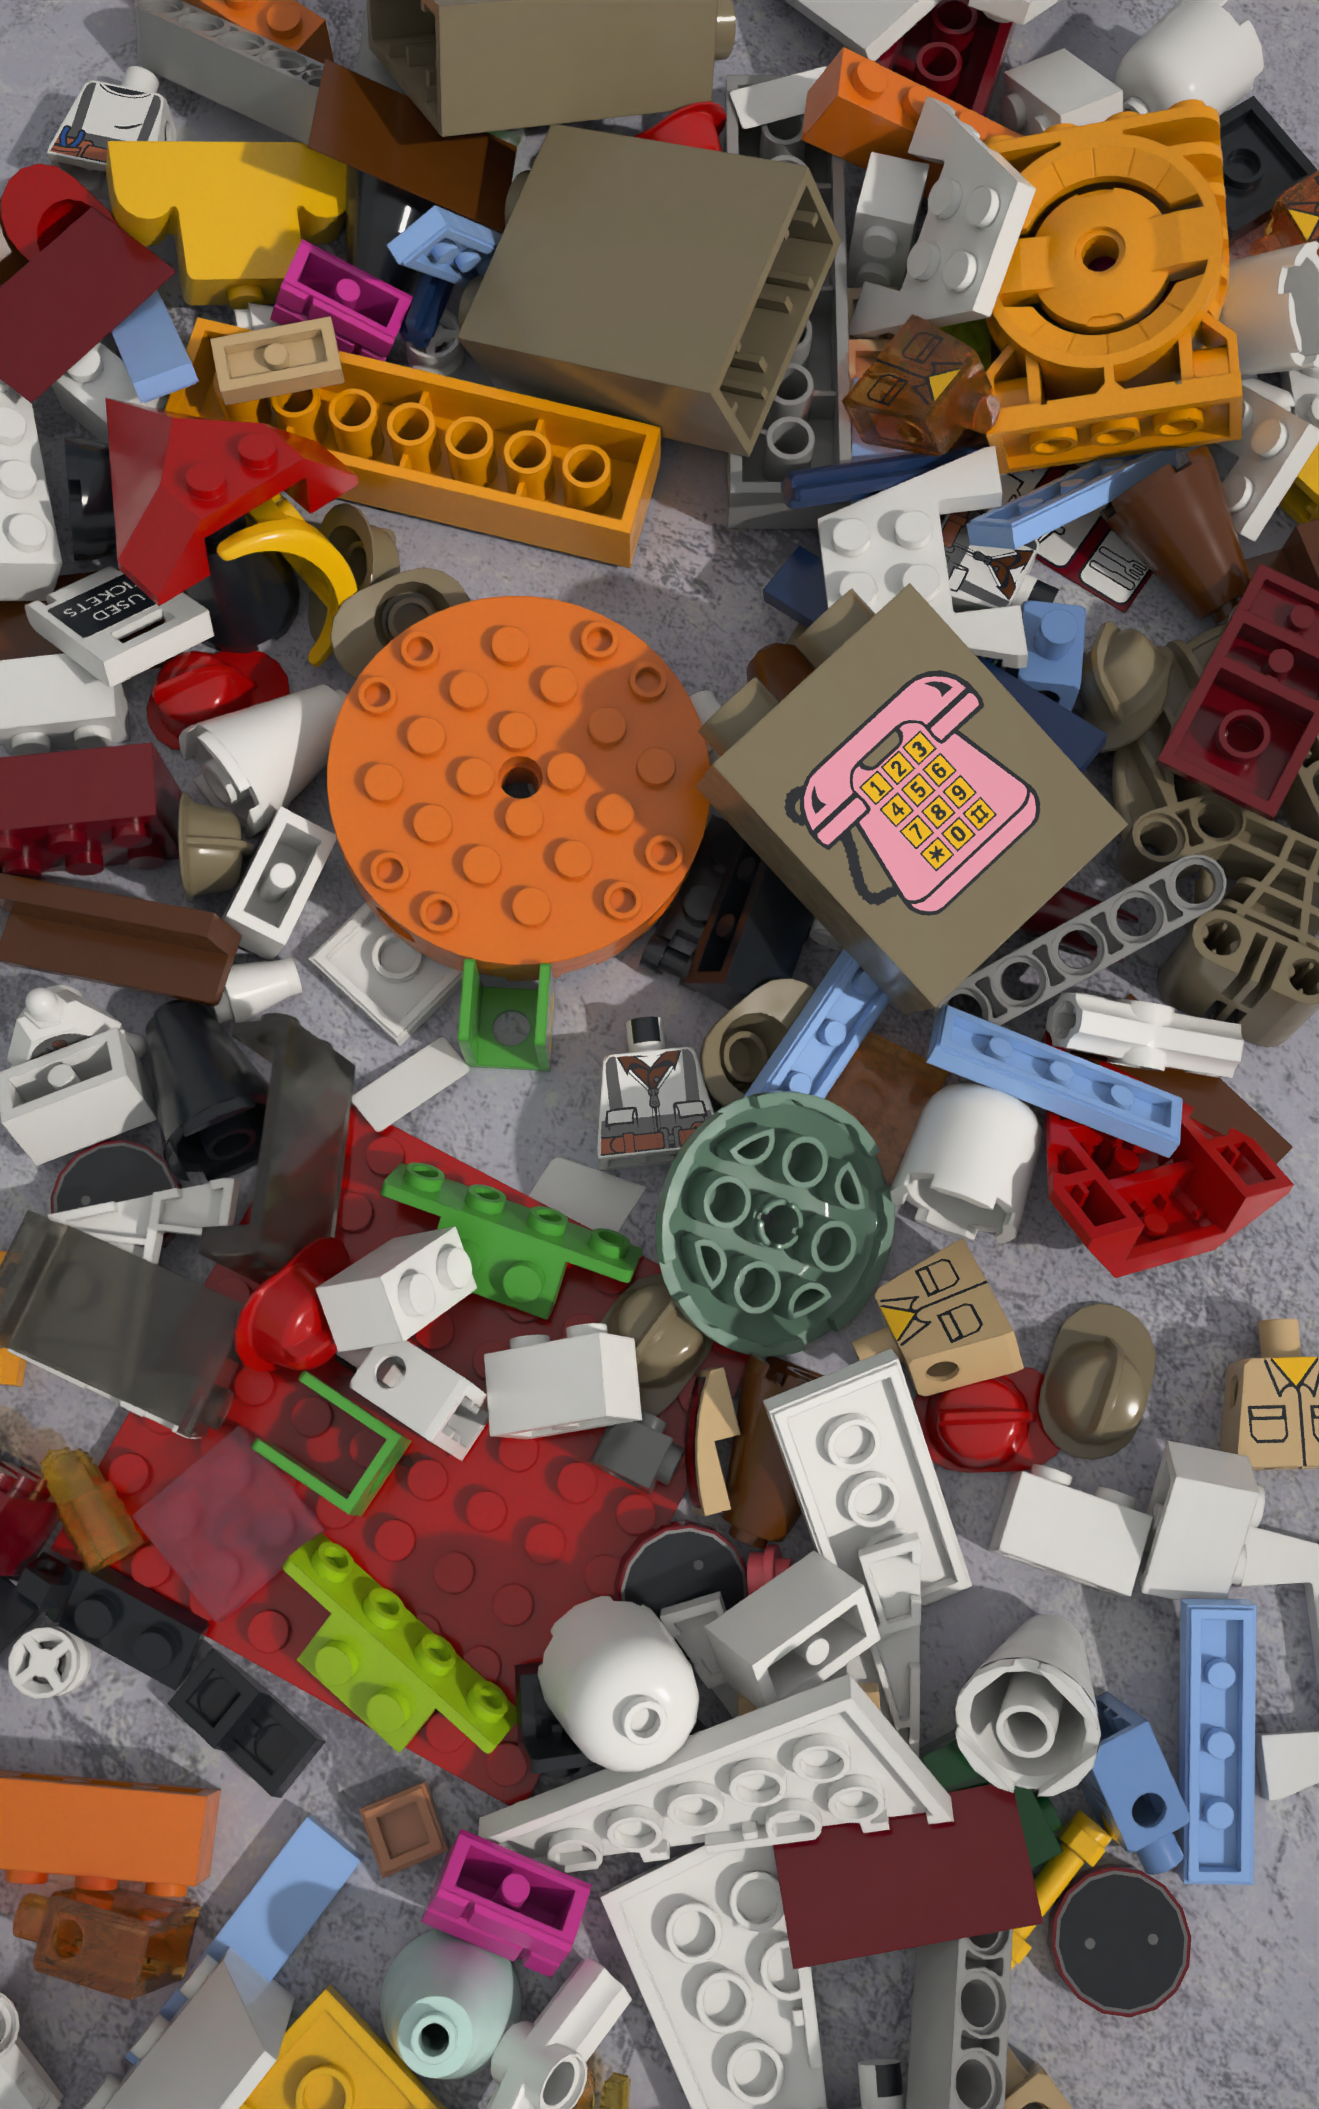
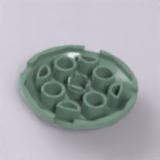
(825, 1235)

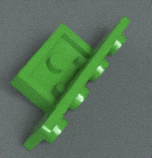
(512, 1249)

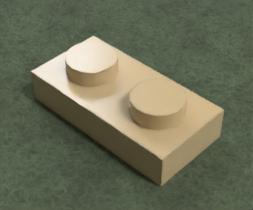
(277, 360)

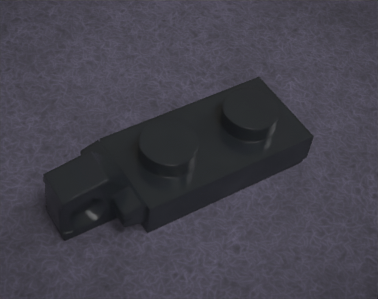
(117, 1616)

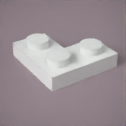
(1270, 458)

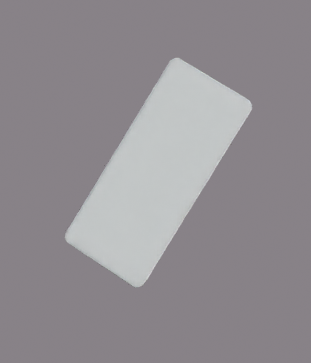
(774, 99)
(410, 1084)

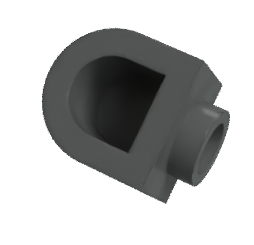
(638, 1453)

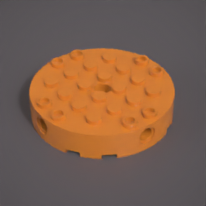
(499, 700)

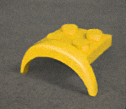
(306, 550)

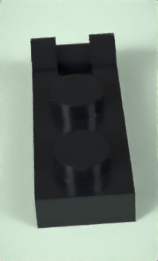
(692, 905)

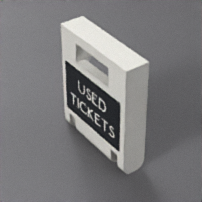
(106, 607)

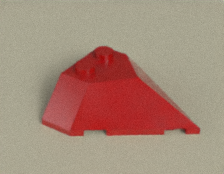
(192, 476)
(1150, 1208)

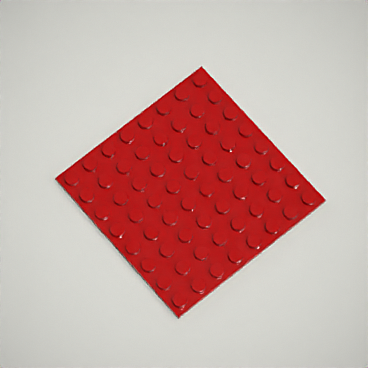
(470, 1545)

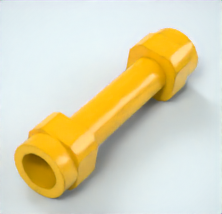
(1081, 1843)

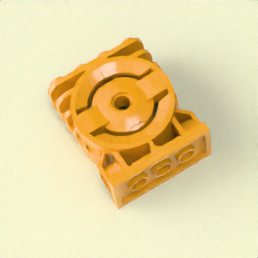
(1105, 197)

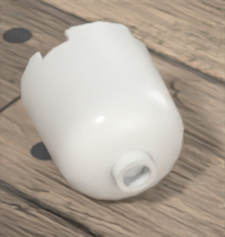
(1191, 55)
(1275, 309)
(970, 1162)
(619, 1684)

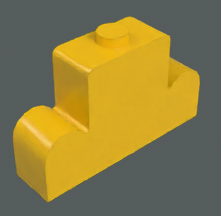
(230, 210)

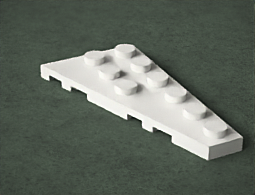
(735, 1787)
(721, 1979)

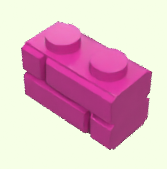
(361, 307)
(507, 1903)

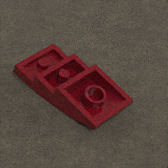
(1255, 699)

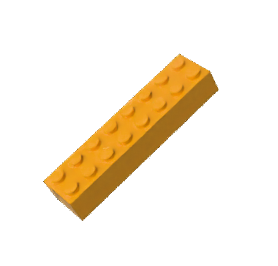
(461, 451)

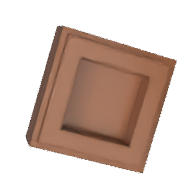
(404, 1829)

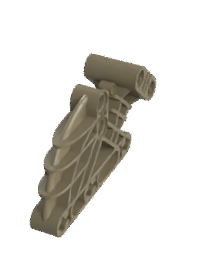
(1259, 941)

